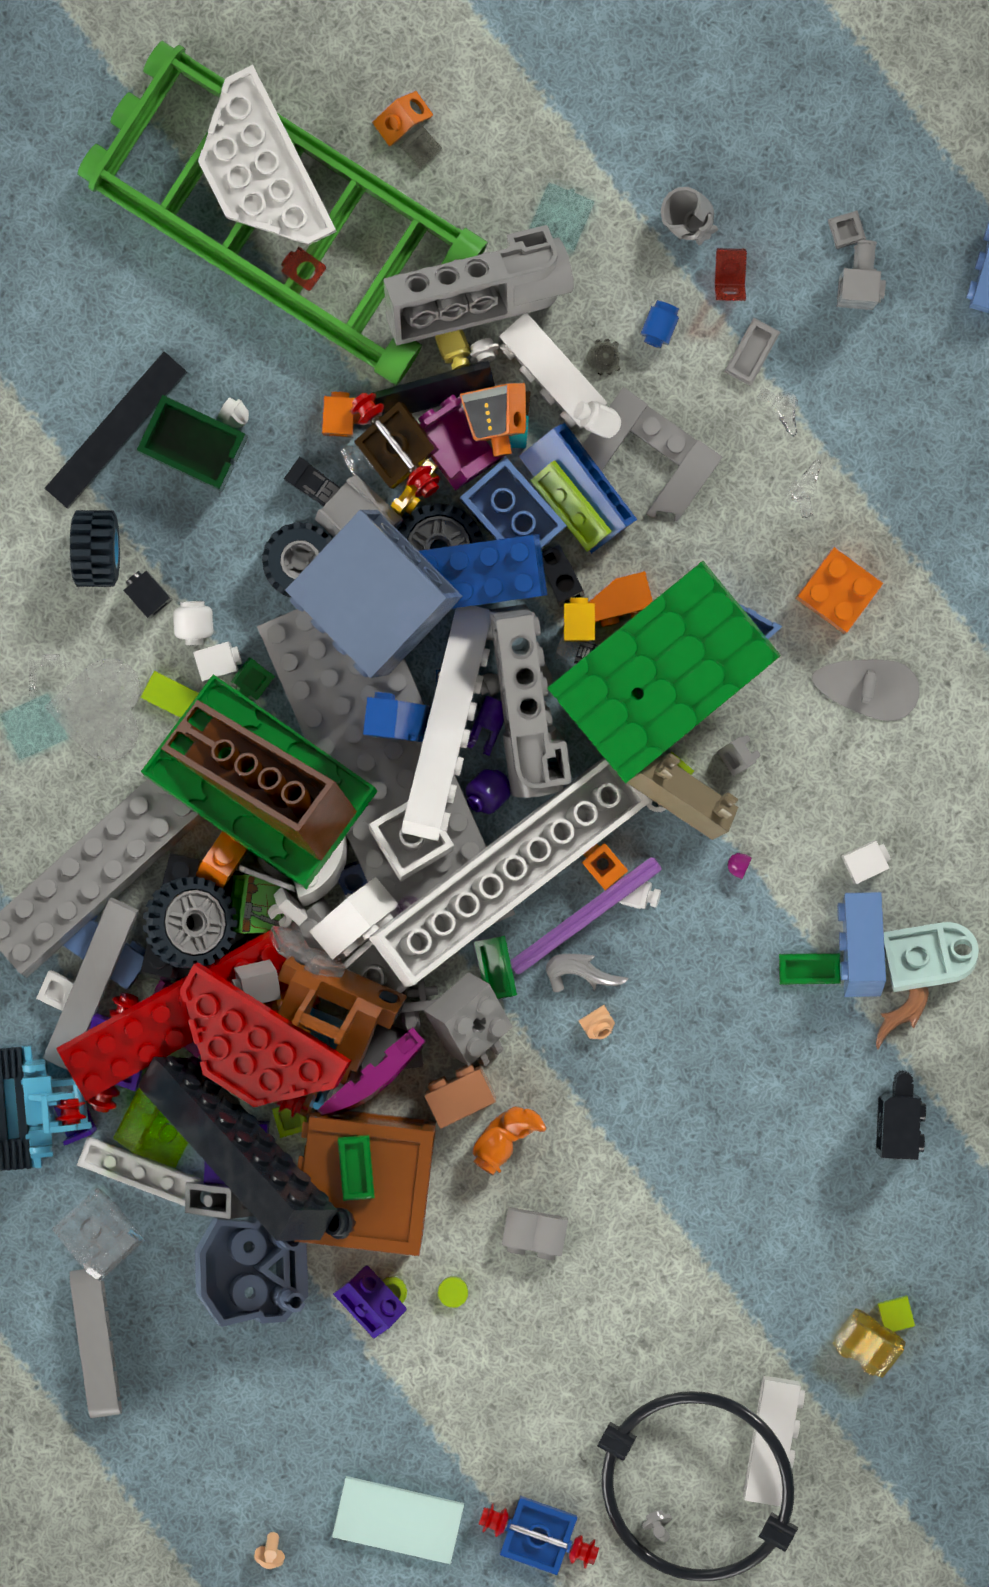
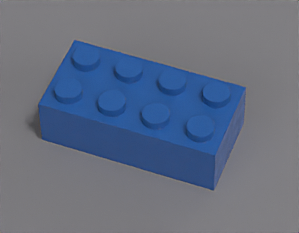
(492, 569)

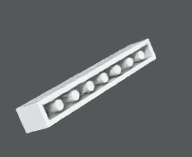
(447, 723)

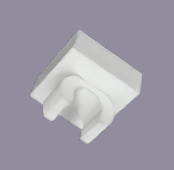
(289, 907)

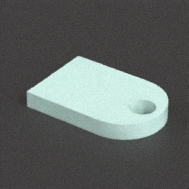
(927, 955)

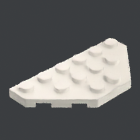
(257, 166)

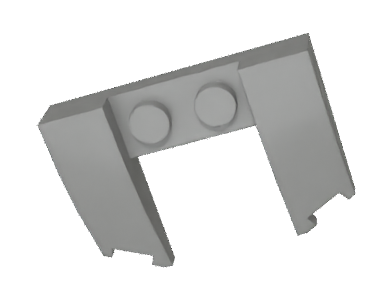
(692, 456)

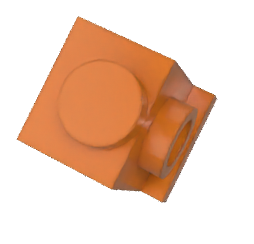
(609, 875)

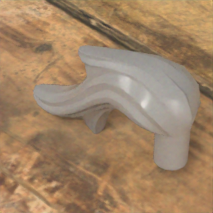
(579, 965)

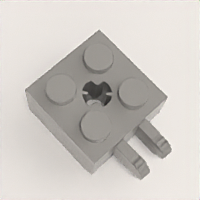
(469, 1020)

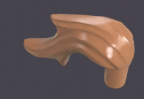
(908, 1012)

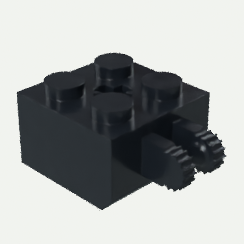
(899, 1120)

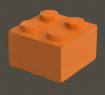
(839, 590)

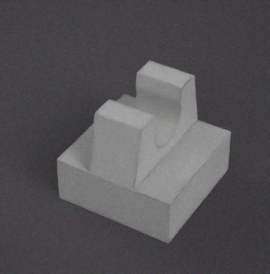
(737, 755)

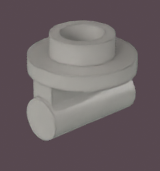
(656, 1521)

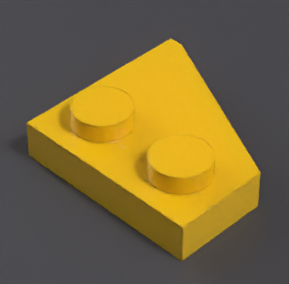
(407, 501)

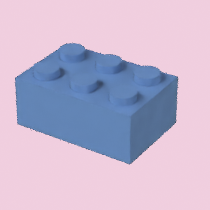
(511, 506)

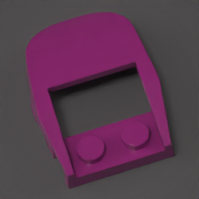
(375, 1078)

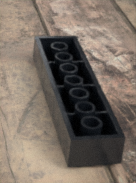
(238, 1149)

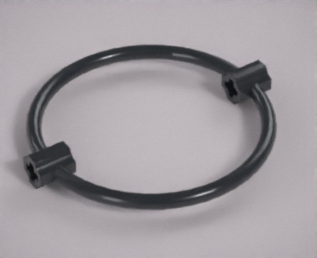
(777, 1530)

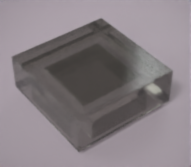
(420, 147)

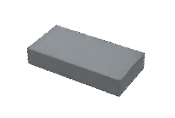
(752, 351)

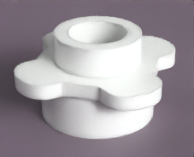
(483, 350)

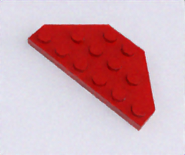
(254, 1047)

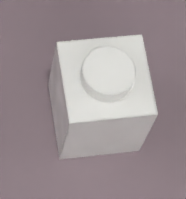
(217, 660)
(866, 861)

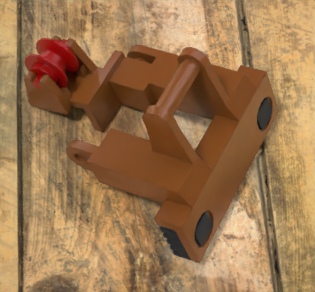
(368, 1006)

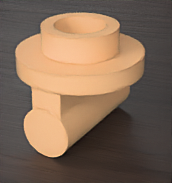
(598, 1023)
(270, 1556)

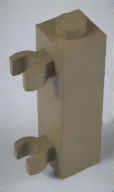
(686, 796)

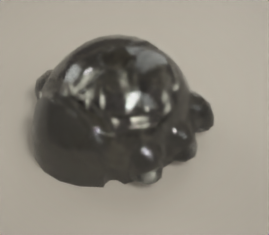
(596, 360)

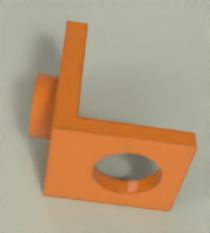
(400, 117)

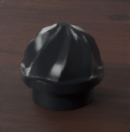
(341, 1224)

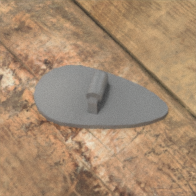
(870, 687)

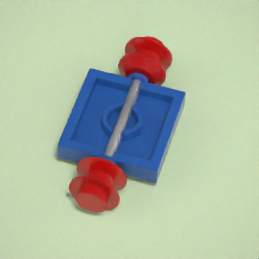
(538, 1535)

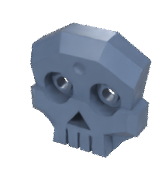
(226, 1271)

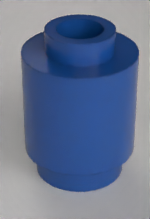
(660, 324)

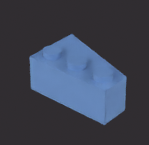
(862, 944)

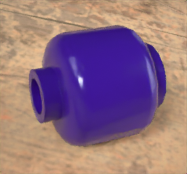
(488, 791)

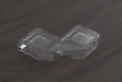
(292, 943)

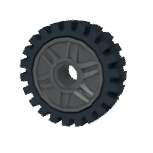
(439, 523)

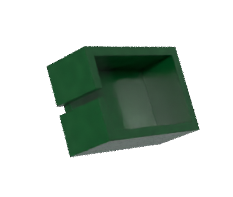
(192, 443)

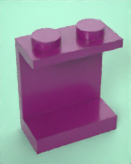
(458, 454)

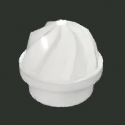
(234, 413)

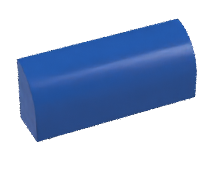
(577, 464)

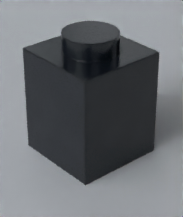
(147, 593)

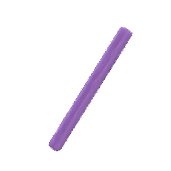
(585, 915)

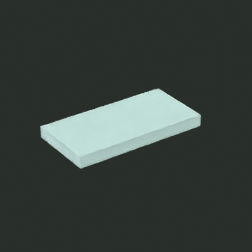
(398, 1520)

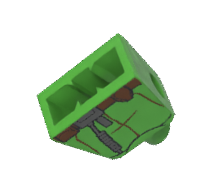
(252, 901)

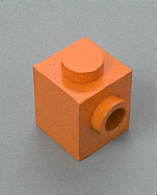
(337, 415)

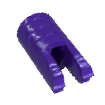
(490, 718)

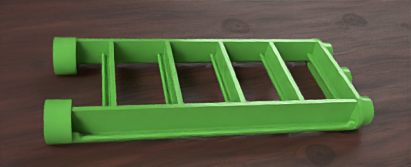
(132, 118)

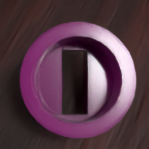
(738, 864)

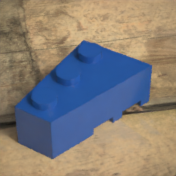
(395, 718)

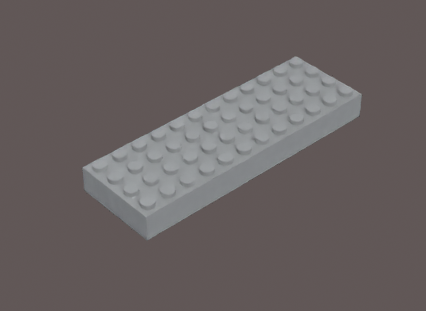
(331, 710)

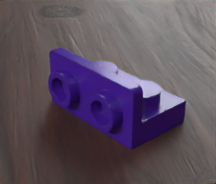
(370, 1302)

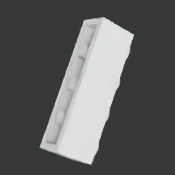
(548, 367)
(778, 1409)

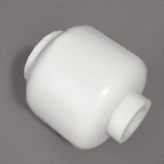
(193, 622)

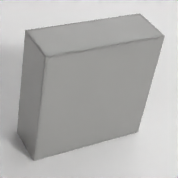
(846, 229)

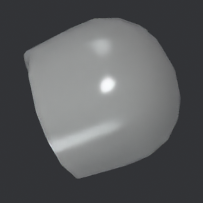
(688, 214)

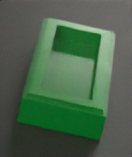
(496, 966)
(809, 968)
(356, 1167)

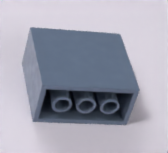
(372, 594)

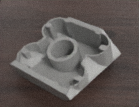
(349, 499)

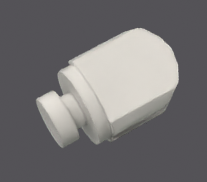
(598, 418)
(641, 896)

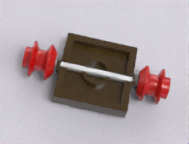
(395, 445)

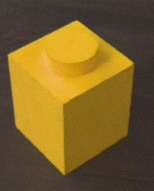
(579, 620)

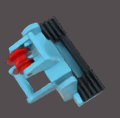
(29, 1101)

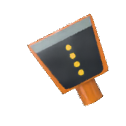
(496, 414)

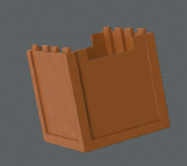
(400, 1176)

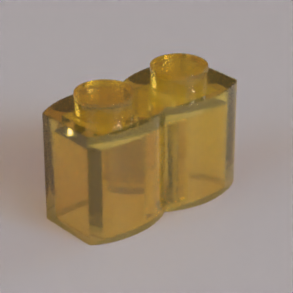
(868, 1343)

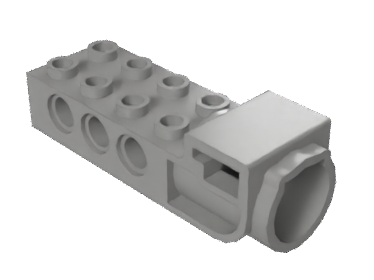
(479, 288)
(528, 727)

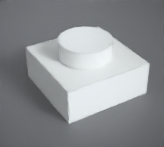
(55, 990)

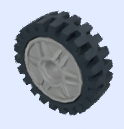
(211, 918)

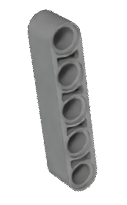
(94, 1344)

